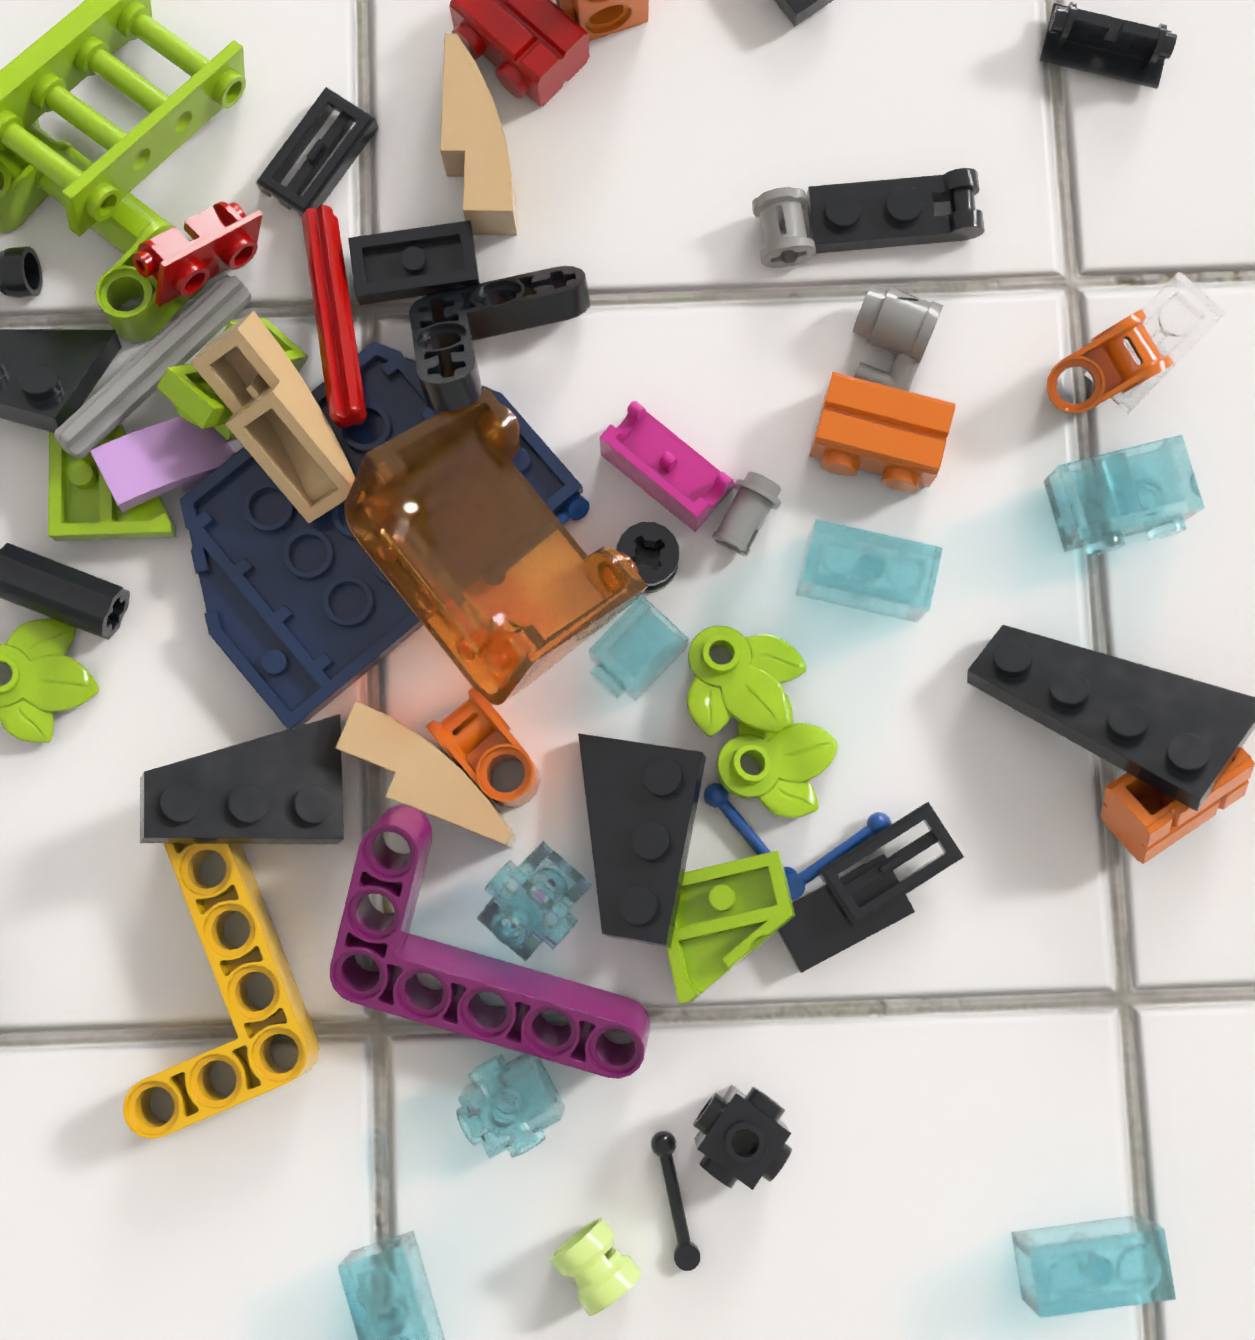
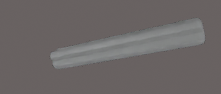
(143, 373)

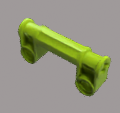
(125, 229)

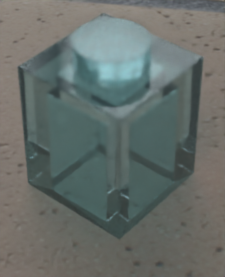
(636, 650)

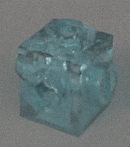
(533, 901)
(526, 1088)

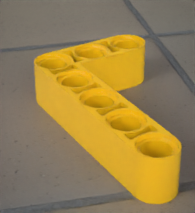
(233, 968)

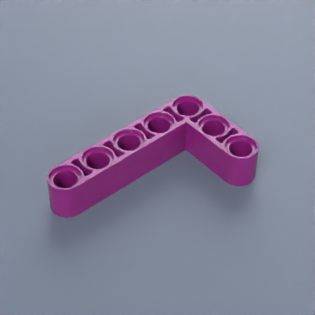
(467, 973)

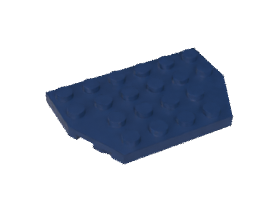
(303, 599)

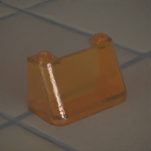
(482, 549)

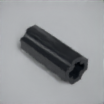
(61, 591)

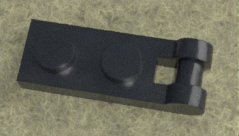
(894, 212)

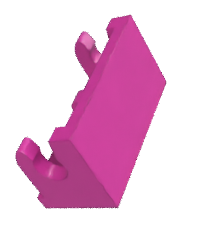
(665, 466)

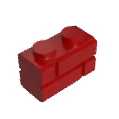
(526, 41)

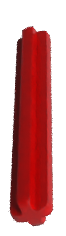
(333, 317)

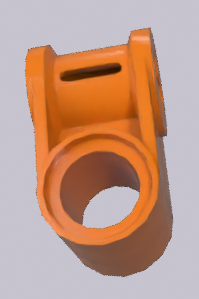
(1111, 363)
(481, 741)

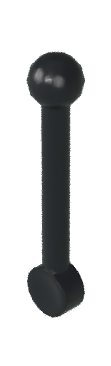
(686, 1253)

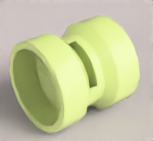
(595, 1266)

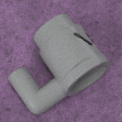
(897, 325)

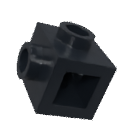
(736, 1111)

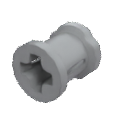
(772, 209)

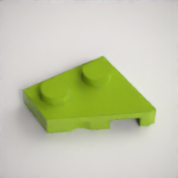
(85, 508)
(724, 918)

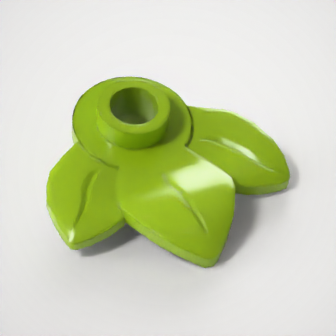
(41, 679)
(744, 687)
(785, 765)

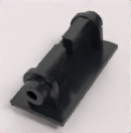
(1107, 45)

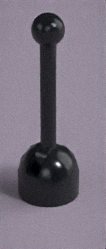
(20, 272)

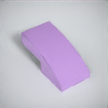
(160, 460)

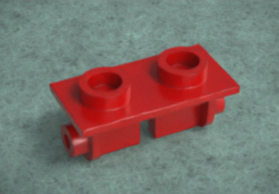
(221, 241)

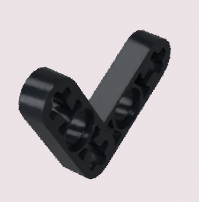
(452, 319)

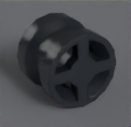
(656, 566)

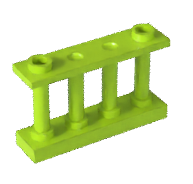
(84, 46)

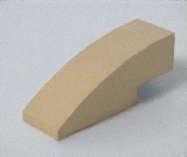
(475, 144)
(276, 416)
(422, 773)

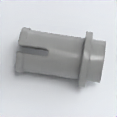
(747, 512)

